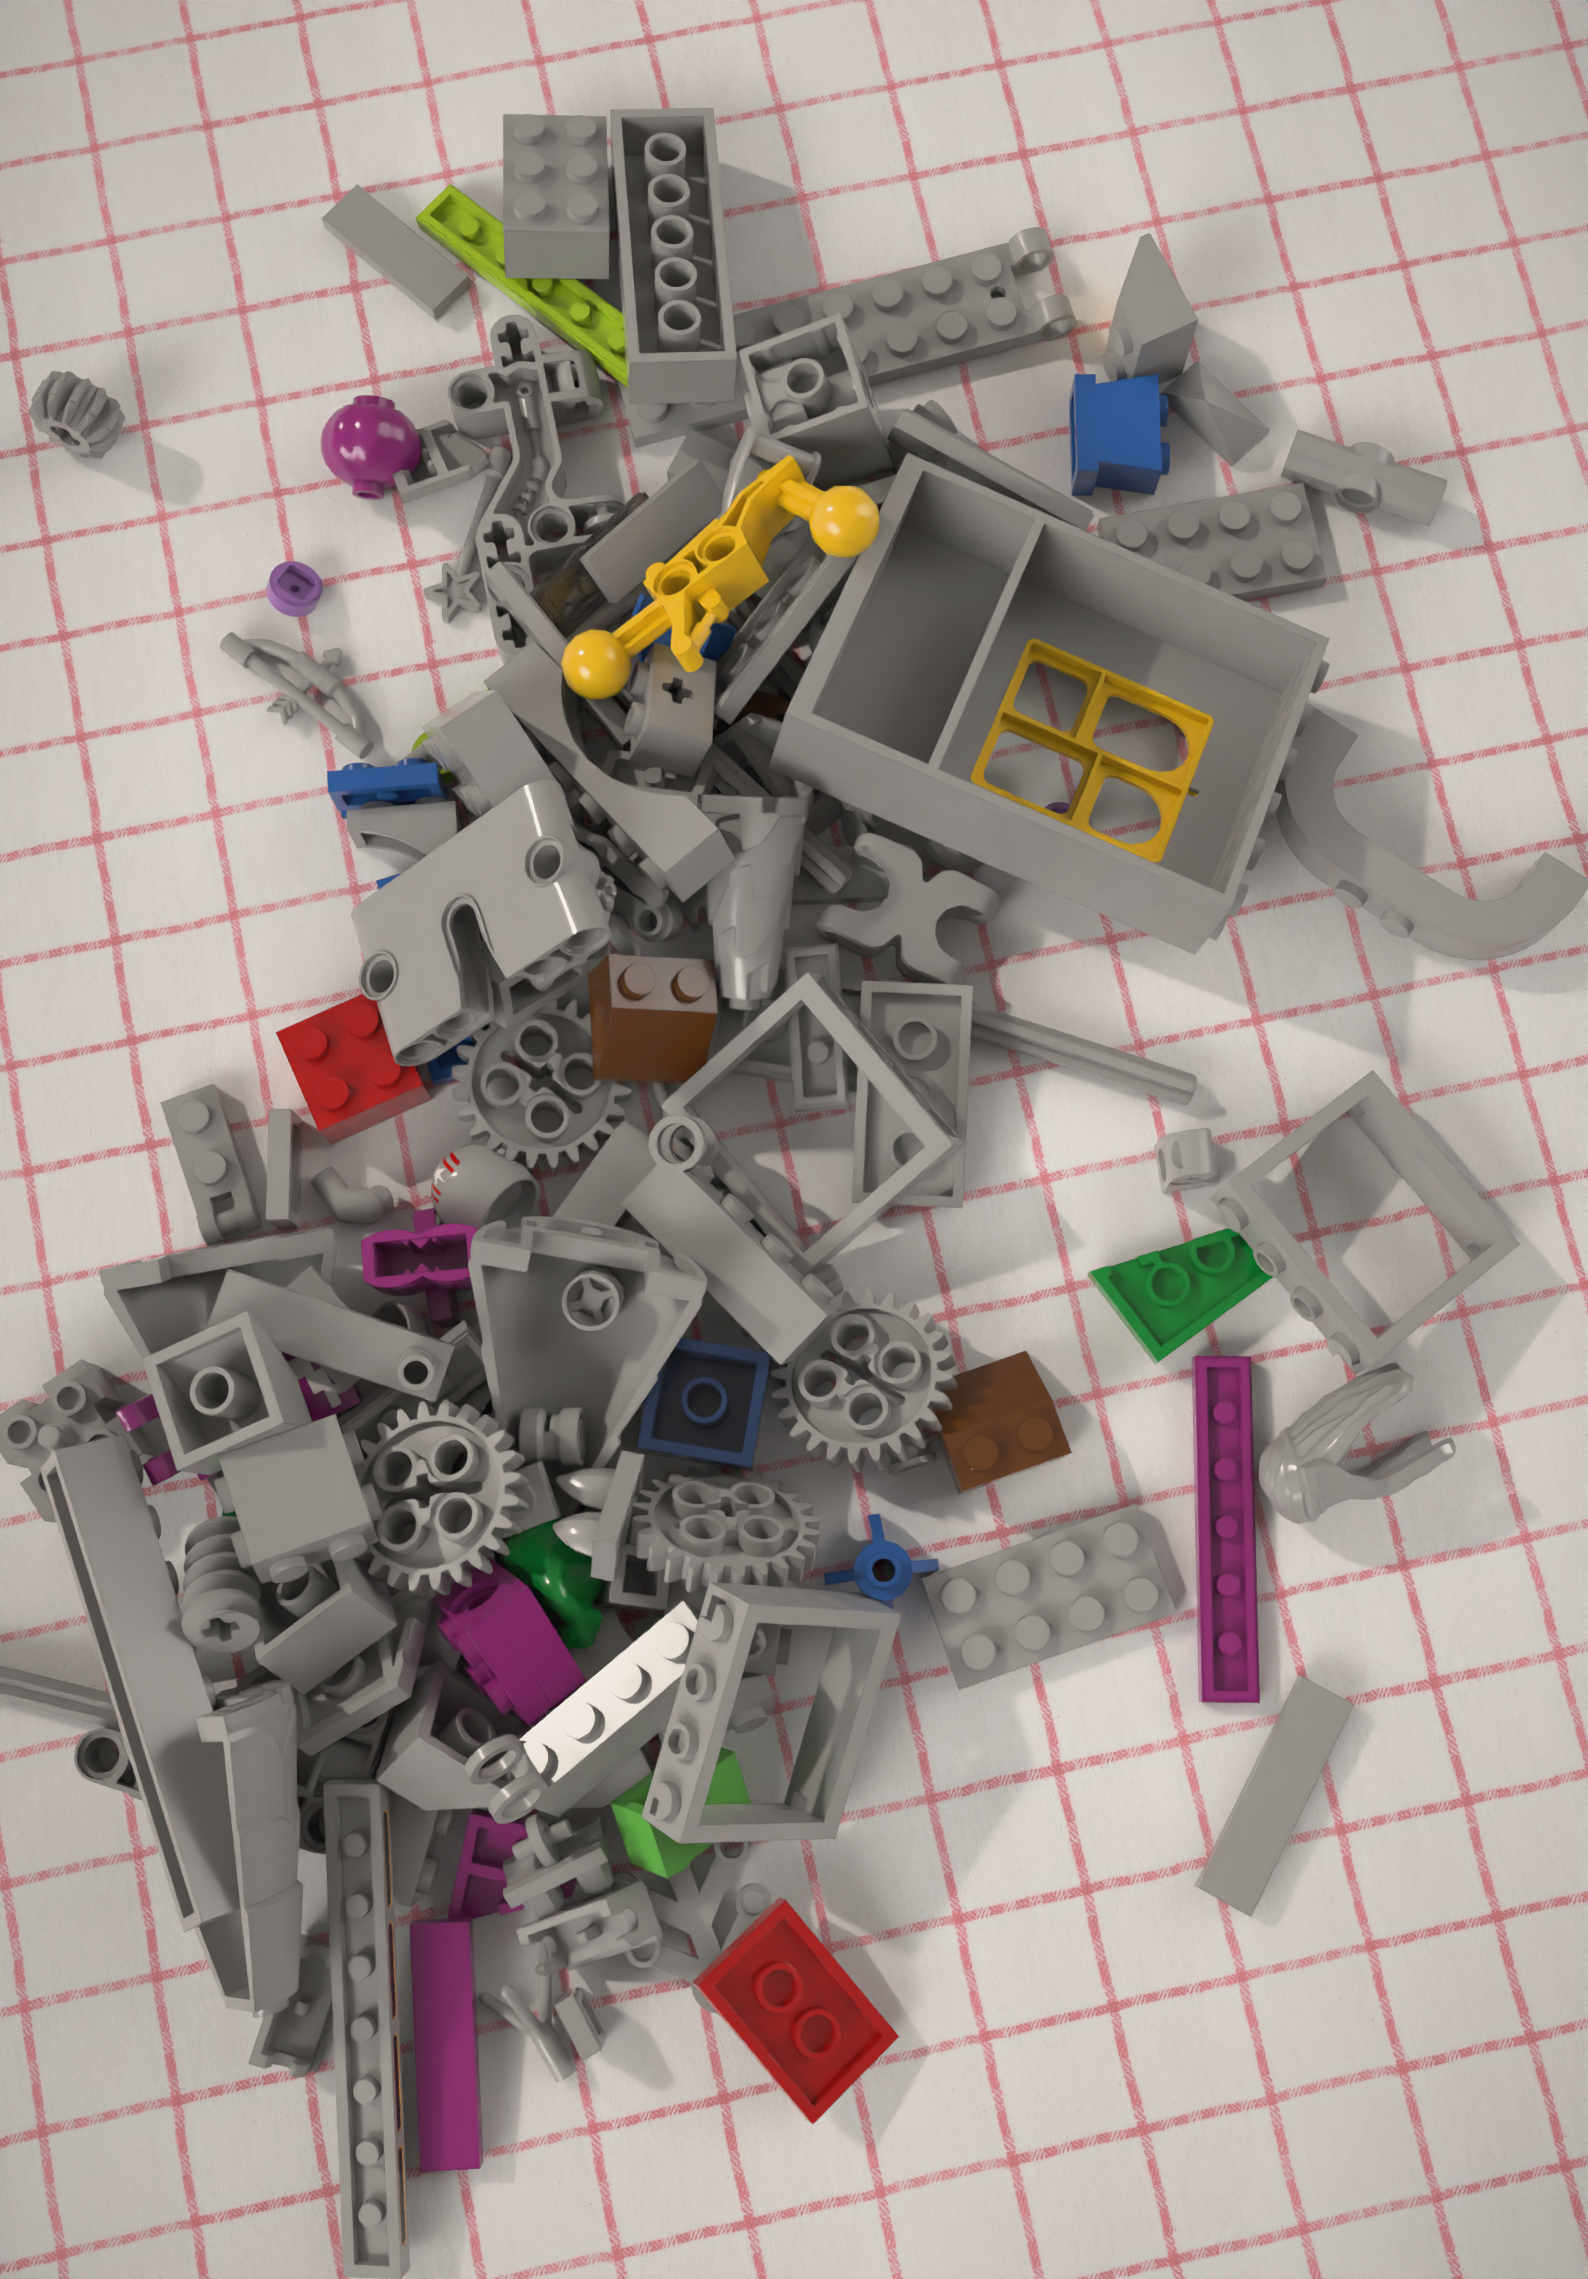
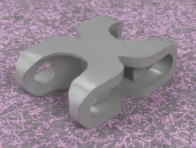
(908, 912)

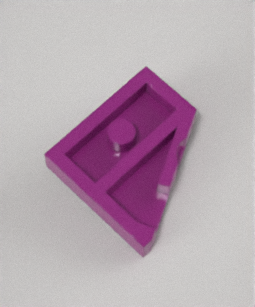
(480, 1867)

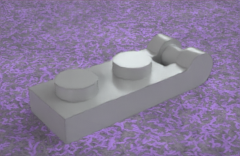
(211, 1163)

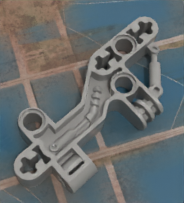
(528, 404)

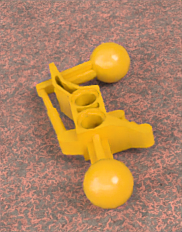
(719, 573)

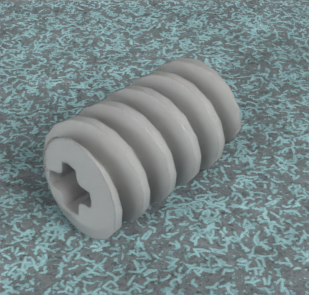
(219, 1595)

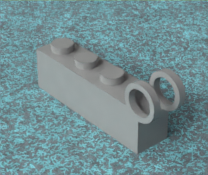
(742, 1267)
(593, 1726)

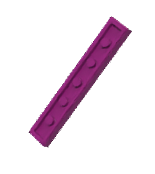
(1225, 1530)

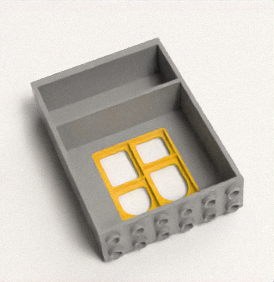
(927, 675)

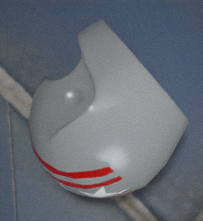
(472, 1181)

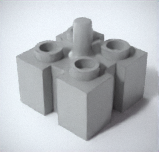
(74, 1414)

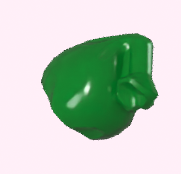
(558, 1581)

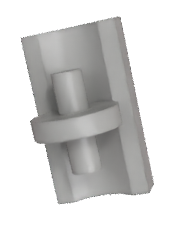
(554, 1857)

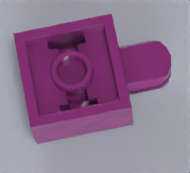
(508, 1644)

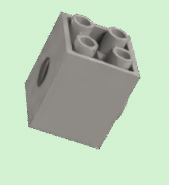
(817, 398)

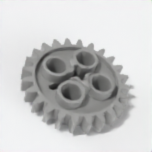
(509, 1120)
(833, 1420)
(724, 1529)
(436, 1548)

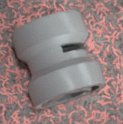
(586, 1305)
(553, 1436)

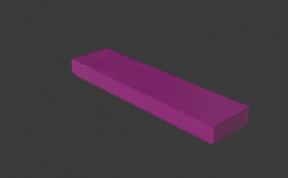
(446, 2044)

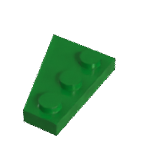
(1180, 1289)

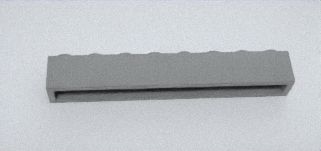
(148, 1668)

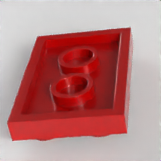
(795, 2010)

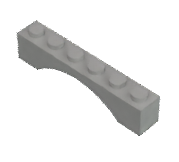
(665, 830)

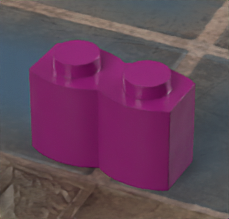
(411, 1263)

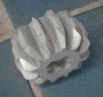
(76, 414)

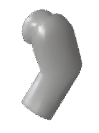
(352, 1204)

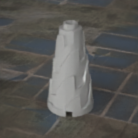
(754, 893)

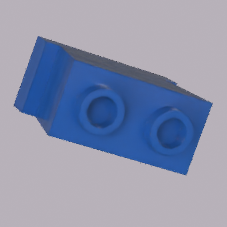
(1117, 434)

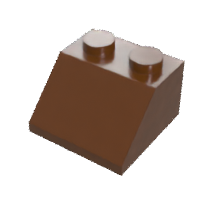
(651, 1017)
(999, 1424)

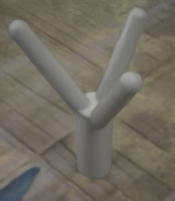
(539, 2030)

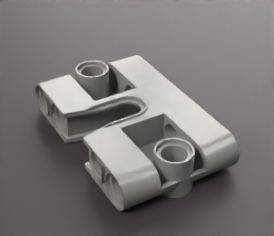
(504, 874)

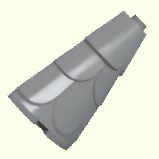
(176, 1292)
(547, 1362)
(259, 1947)

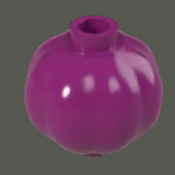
(369, 444)

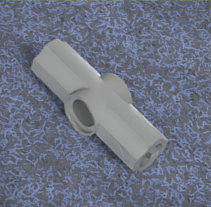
(1364, 478)

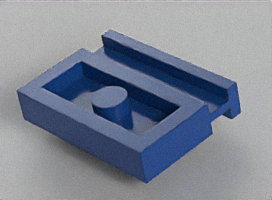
(394, 784)

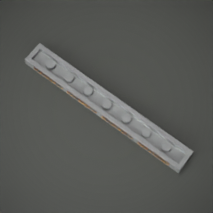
(366, 2029)

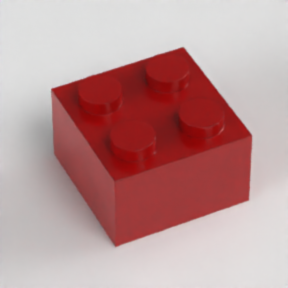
(350, 1069)

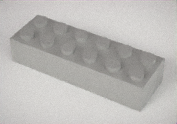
(672, 256)

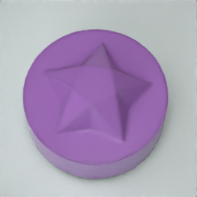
(294, 589)

